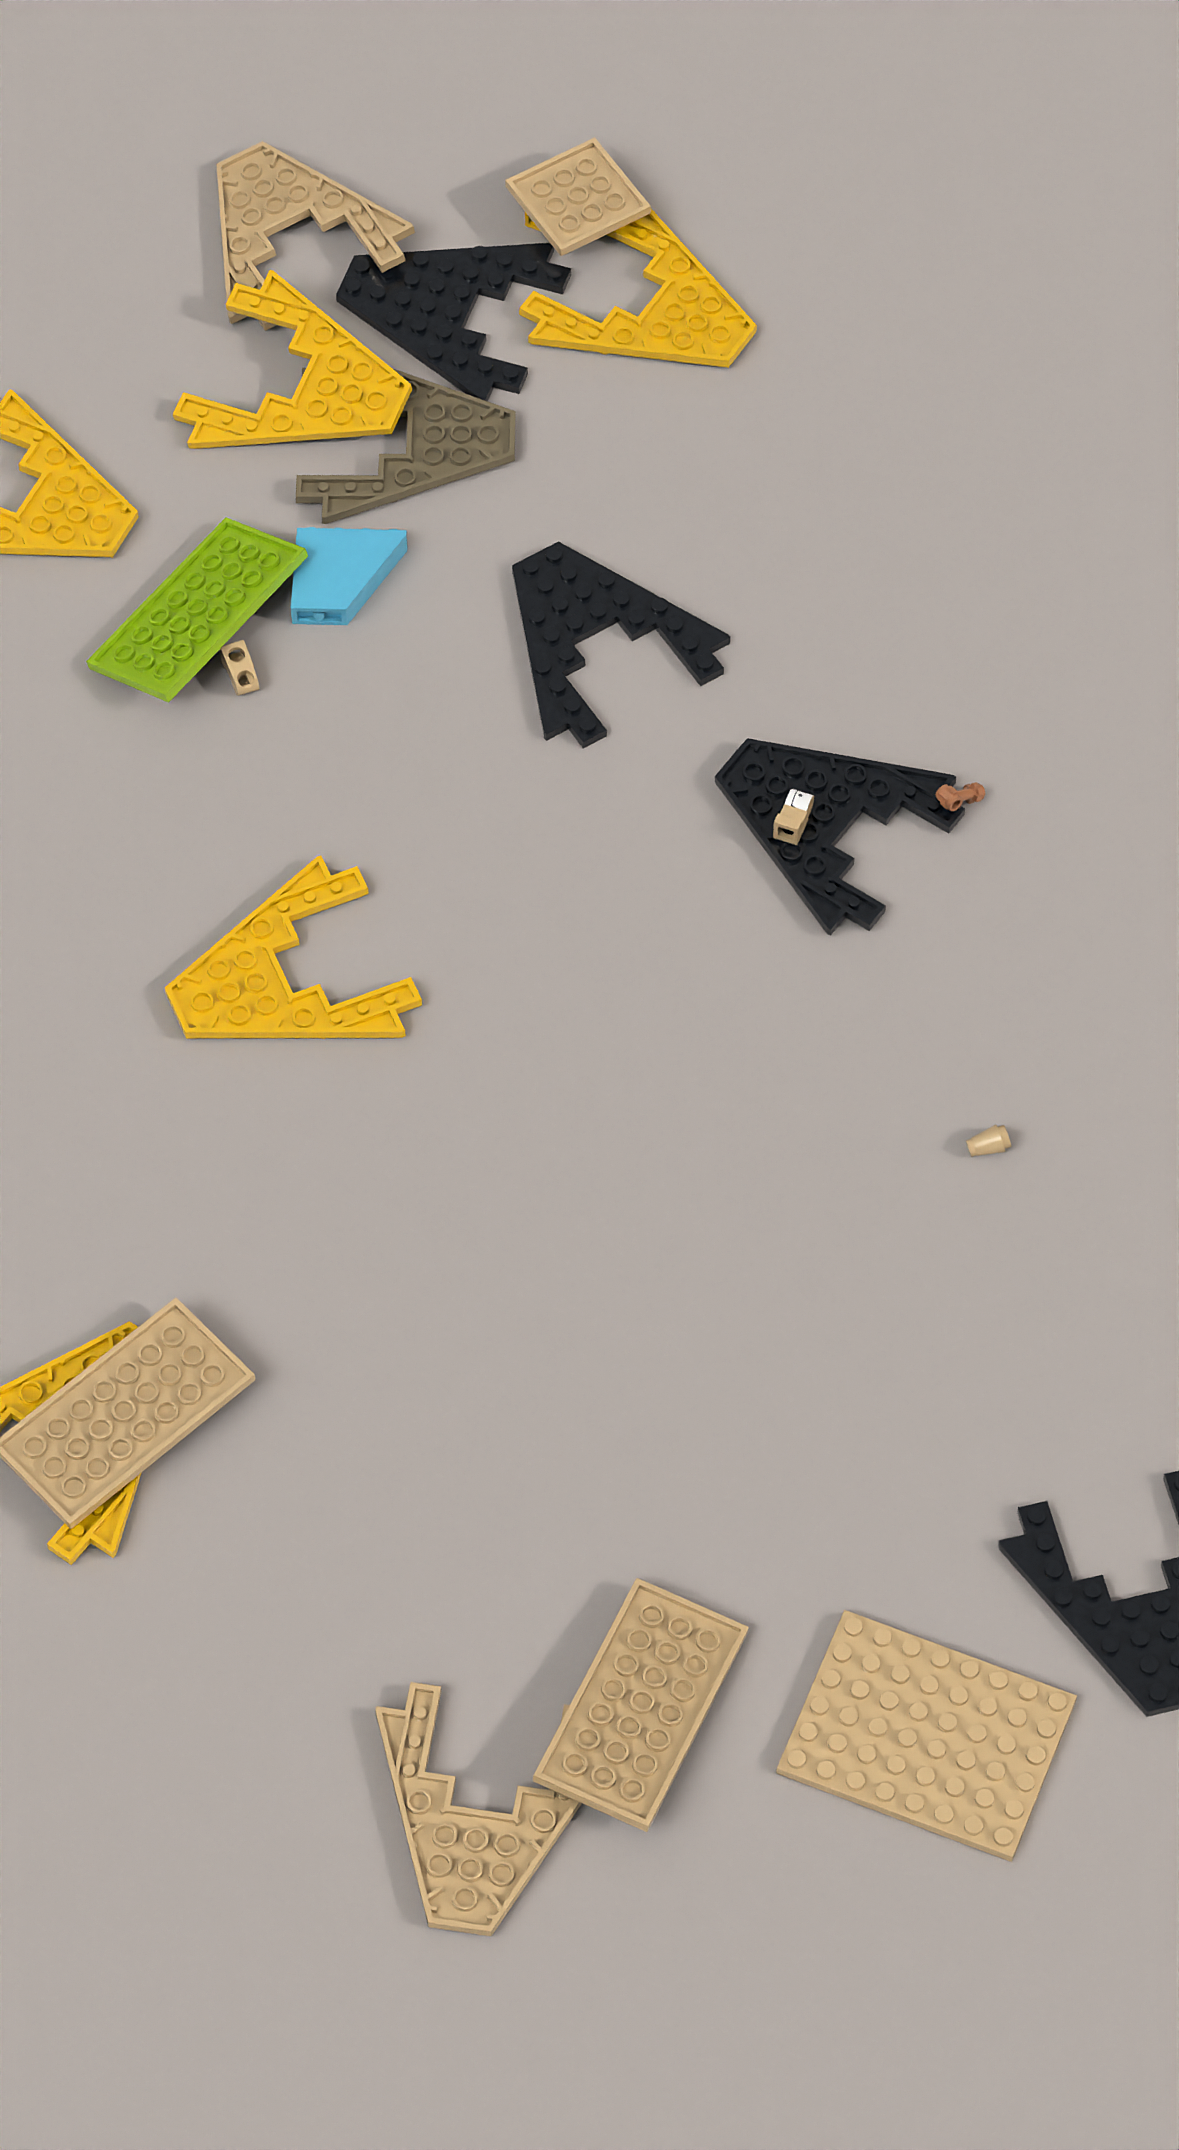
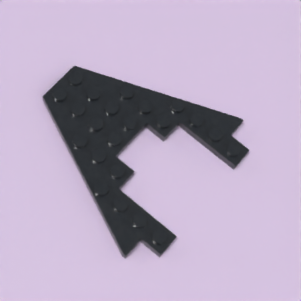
(573, 598)
(1128, 1637)

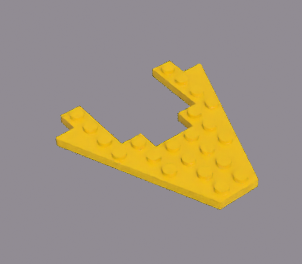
(684, 321)
(339, 395)
(69, 505)
(244, 993)
(29, 1391)

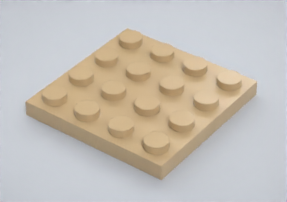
(578, 196)

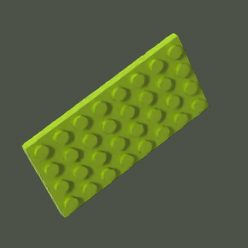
(197, 609)

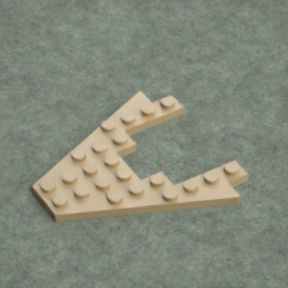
(270, 191)
(463, 1858)

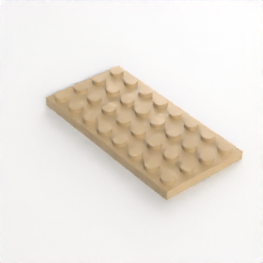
(123, 1412)
(641, 1704)

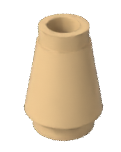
(989, 1141)

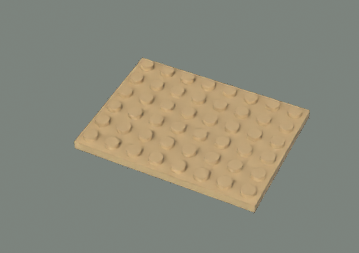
(927, 1735)

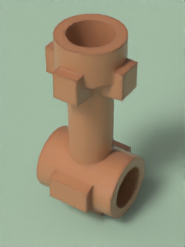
(952, 799)

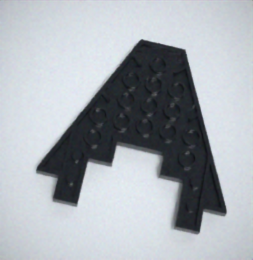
(431, 296)
(843, 787)

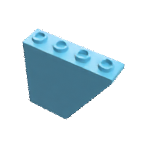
(341, 571)

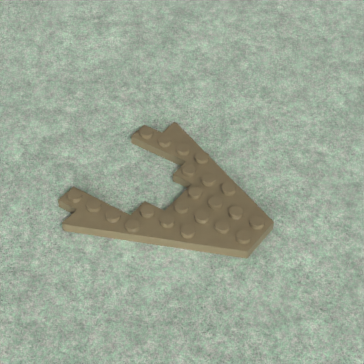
(446, 441)

